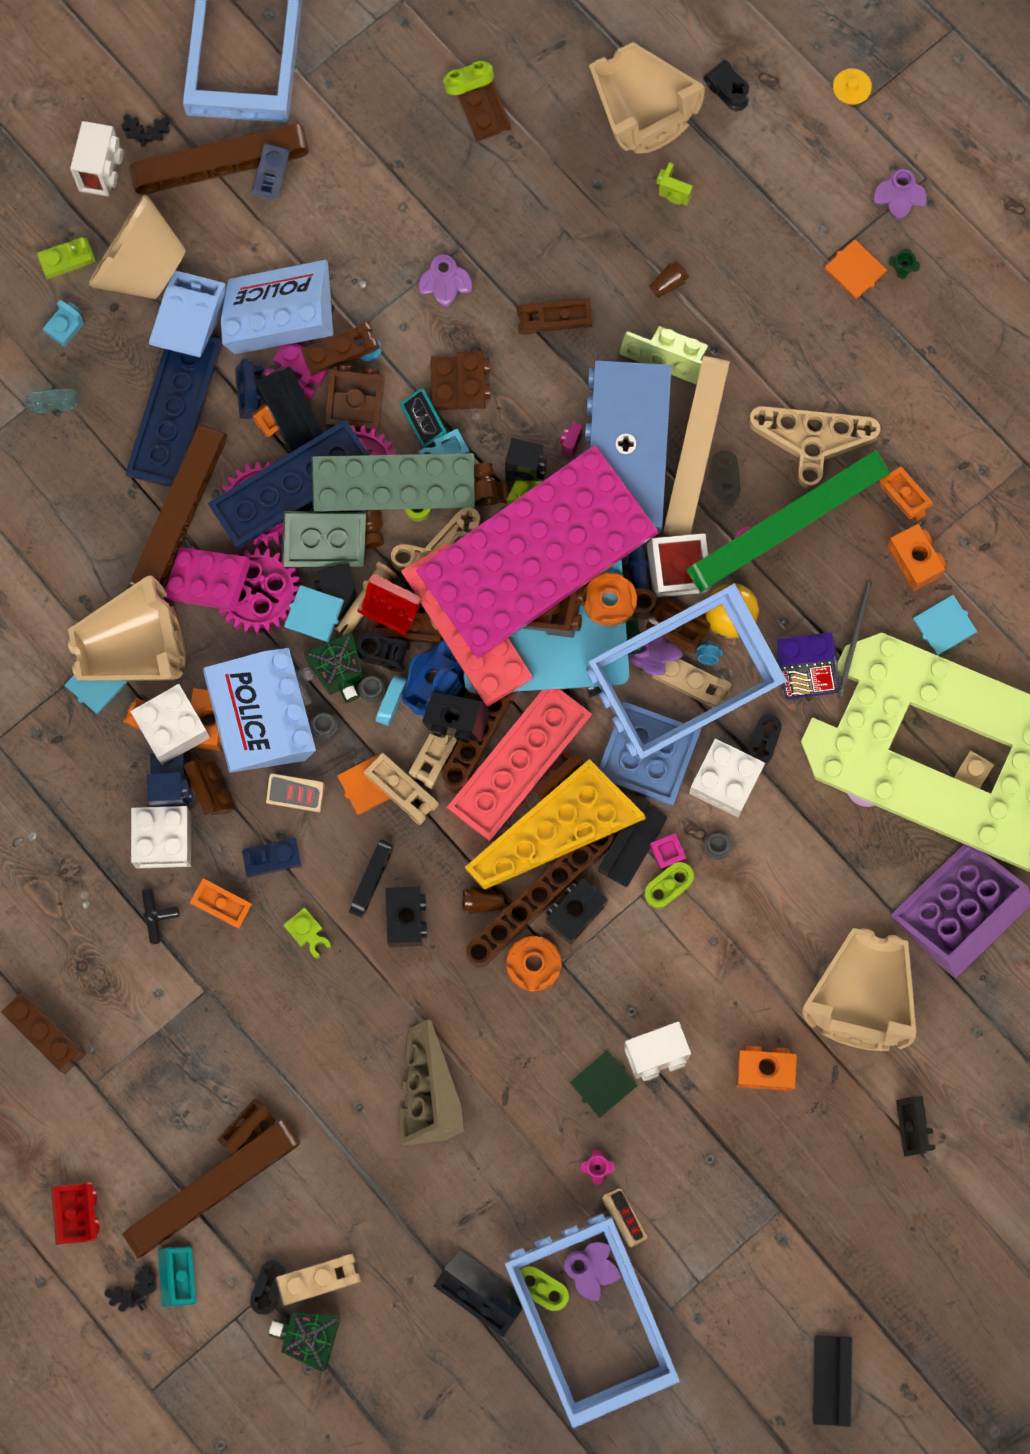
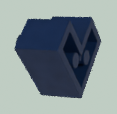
(168, 783)

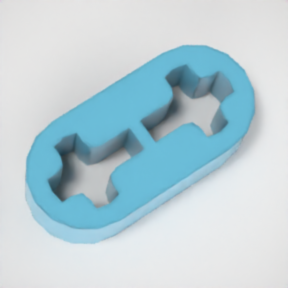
(391, 701)

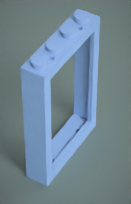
(241, 104)
(751, 638)
(624, 1392)

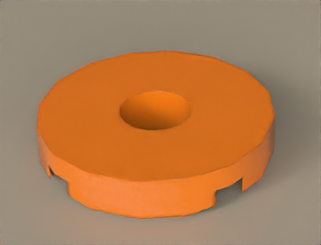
(610, 615)
(528, 979)

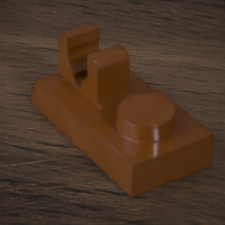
(559, 775)
(237, 1133)

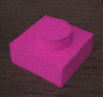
(571, 438)
(667, 851)

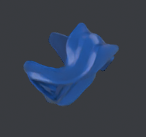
(447, 681)

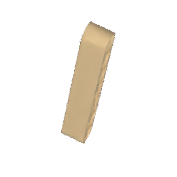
(696, 447)

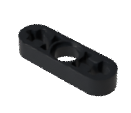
(371, 878)

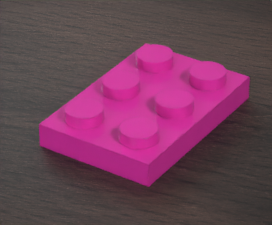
(207, 578)

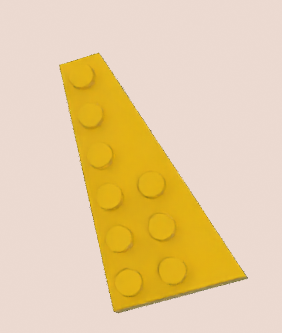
(568, 818)

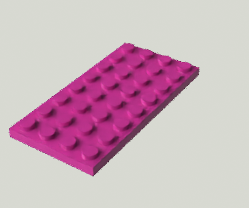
(536, 551)

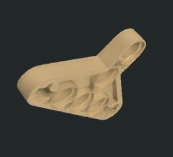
(826, 439)
(446, 535)

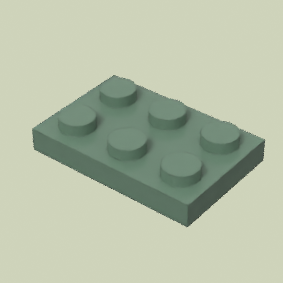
(323, 538)

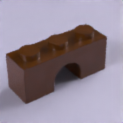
(42, 1033)

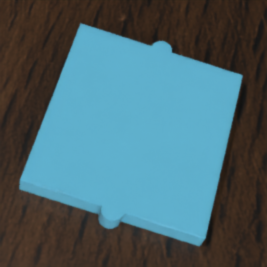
(314, 613)
(945, 625)
(95, 693)

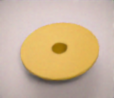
(852, 86)

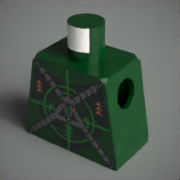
(337, 666)
(307, 1337)

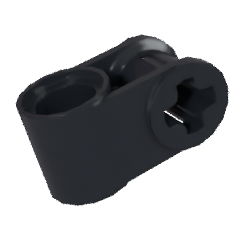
(728, 86)
(384, 652)

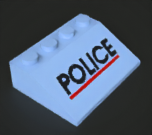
(277, 308)
(259, 711)

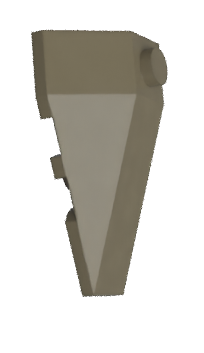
(431, 1101)

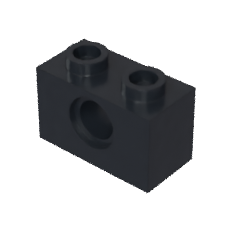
(525, 461)
(444, 708)
(400, 900)
(570, 926)

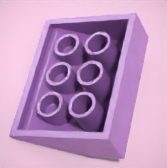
(962, 908)

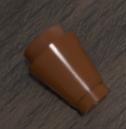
(669, 279)
(480, 900)

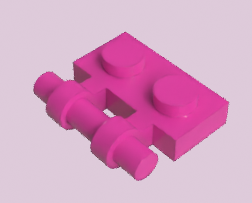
(291, 356)

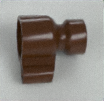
(486, 490)
(374, 522)

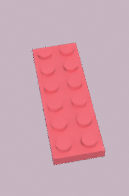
(492, 674)
(519, 762)

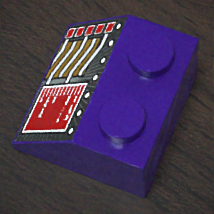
(809, 665)

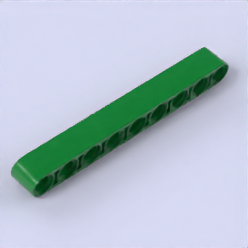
(787, 521)

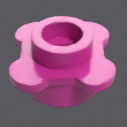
(605, 1167)

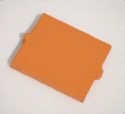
(855, 269)
(359, 789)

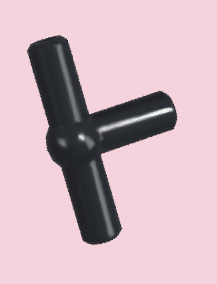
(152, 915)

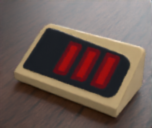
(295, 792)
(624, 1218)

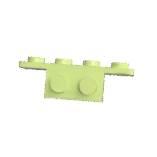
(667, 348)

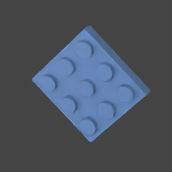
(657, 774)

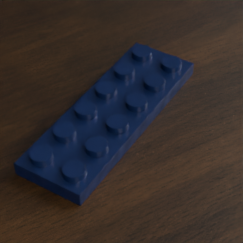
(172, 414)
(283, 486)

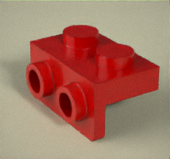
(389, 604)
(74, 1213)

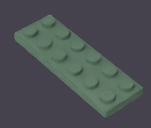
(392, 482)

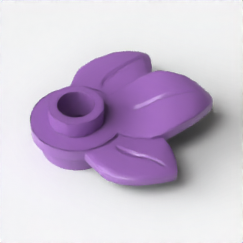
(900, 197)
(447, 283)
(655, 655)
(596, 1270)

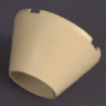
(140, 255)

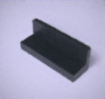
(289, 408)
(632, 845)
(480, 1292)
(832, 1380)

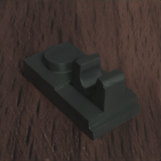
(913, 1126)

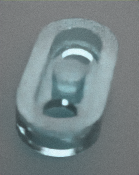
(60, 399)

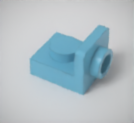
(64, 323)

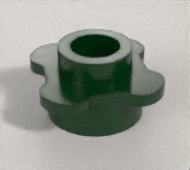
(904, 256)

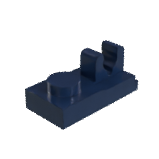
(270, 171)
(247, 394)
(271, 857)

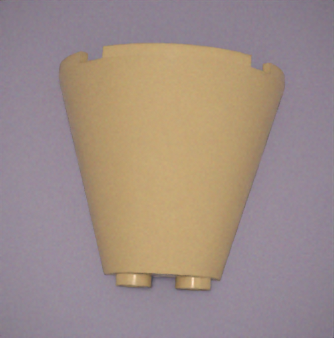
(645, 98)
(130, 638)
(866, 994)

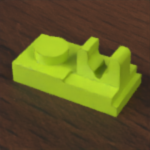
(66, 257)

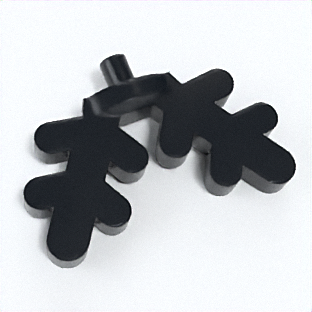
(135, 132)
(127, 1300)

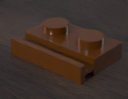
(484, 112)
(685, 636)
(209, 787)

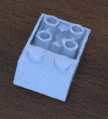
(188, 313)

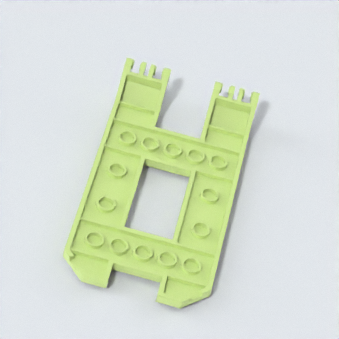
(859, 759)

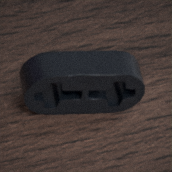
(770, 742)
(261, 1286)

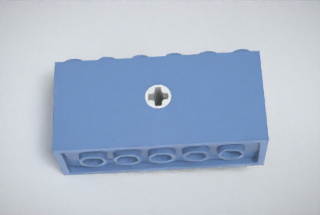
(632, 409)

